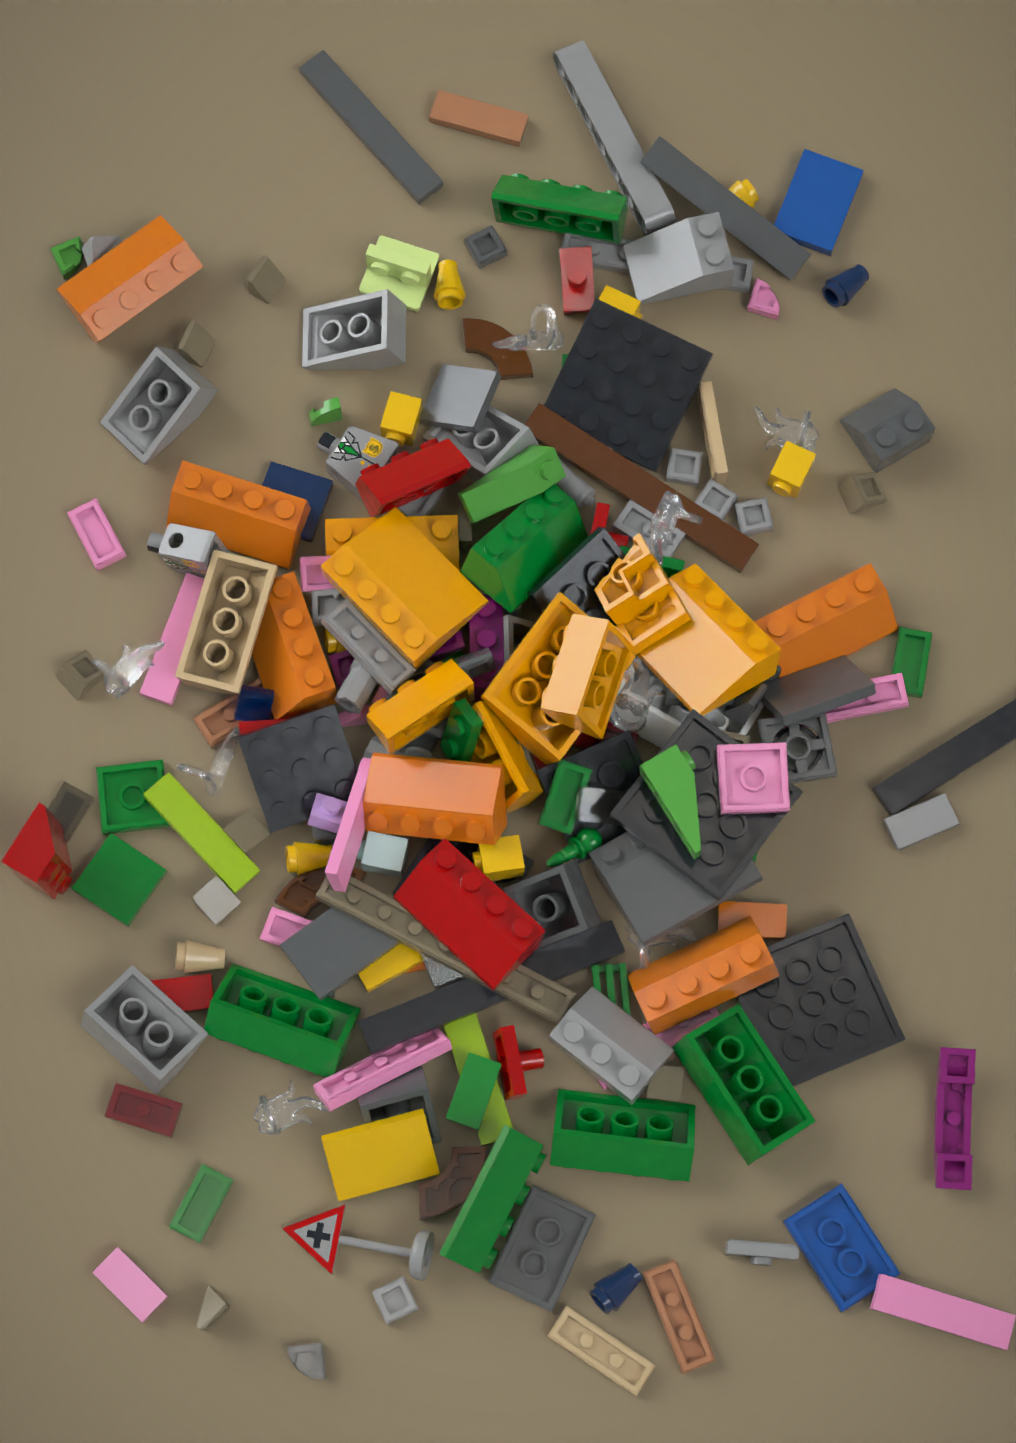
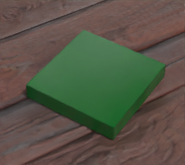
(122, 798)
(119, 880)

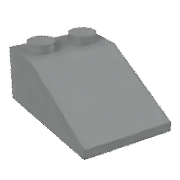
(680, 259)
(355, 333)
(158, 404)
(494, 444)

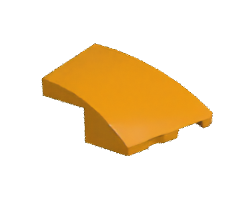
(641, 597)

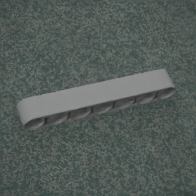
(613, 137)

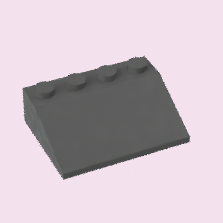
(652, 891)

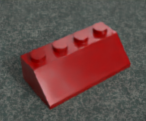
(469, 914)

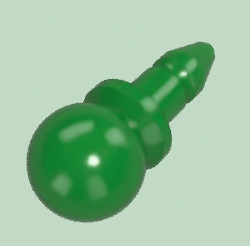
(578, 847)

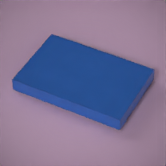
(818, 201)
(840, 1247)

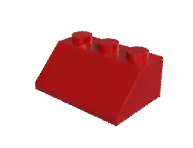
(411, 476)
(41, 854)

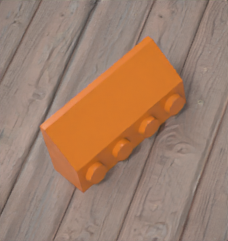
(129, 278)
(241, 513)
(831, 621)
(291, 654)
(435, 798)
(703, 975)

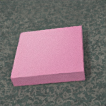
(753, 778)

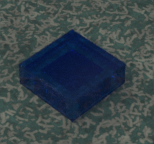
(253, 704)

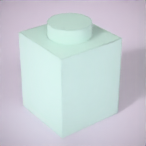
(383, 854)

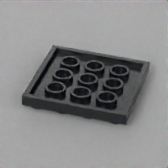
(628, 383)
(725, 839)
(823, 1004)

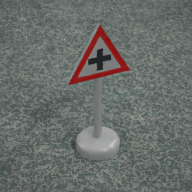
(322, 1236)

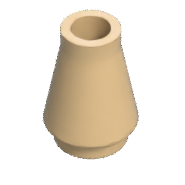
(198, 957)

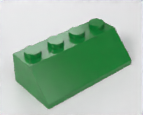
(560, 208)
(525, 547)
(281, 1021)
(743, 1084)
(623, 1138)
(492, 1200)

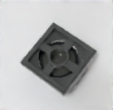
(803, 747)

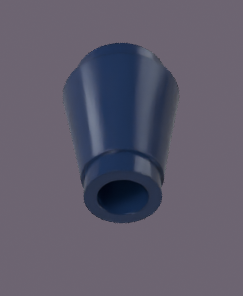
(844, 286)
(615, 1288)

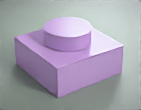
(327, 813)

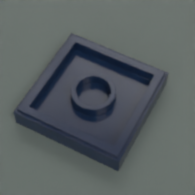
(302, 485)

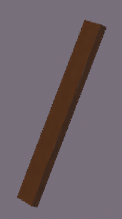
(637, 485)

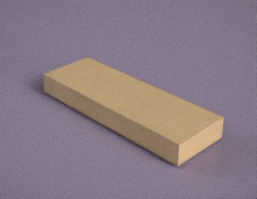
(712, 432)
(601, 1351)

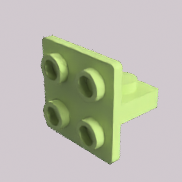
(400, 269)

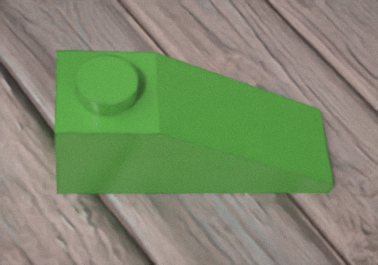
(513, 482)
(674, 787)

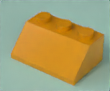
(587, 675)
(419, 705)
(499, 747)

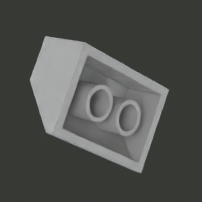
(143, 1029)
(610, 1045)

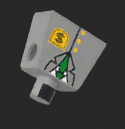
(354, 453)
(186, 548)

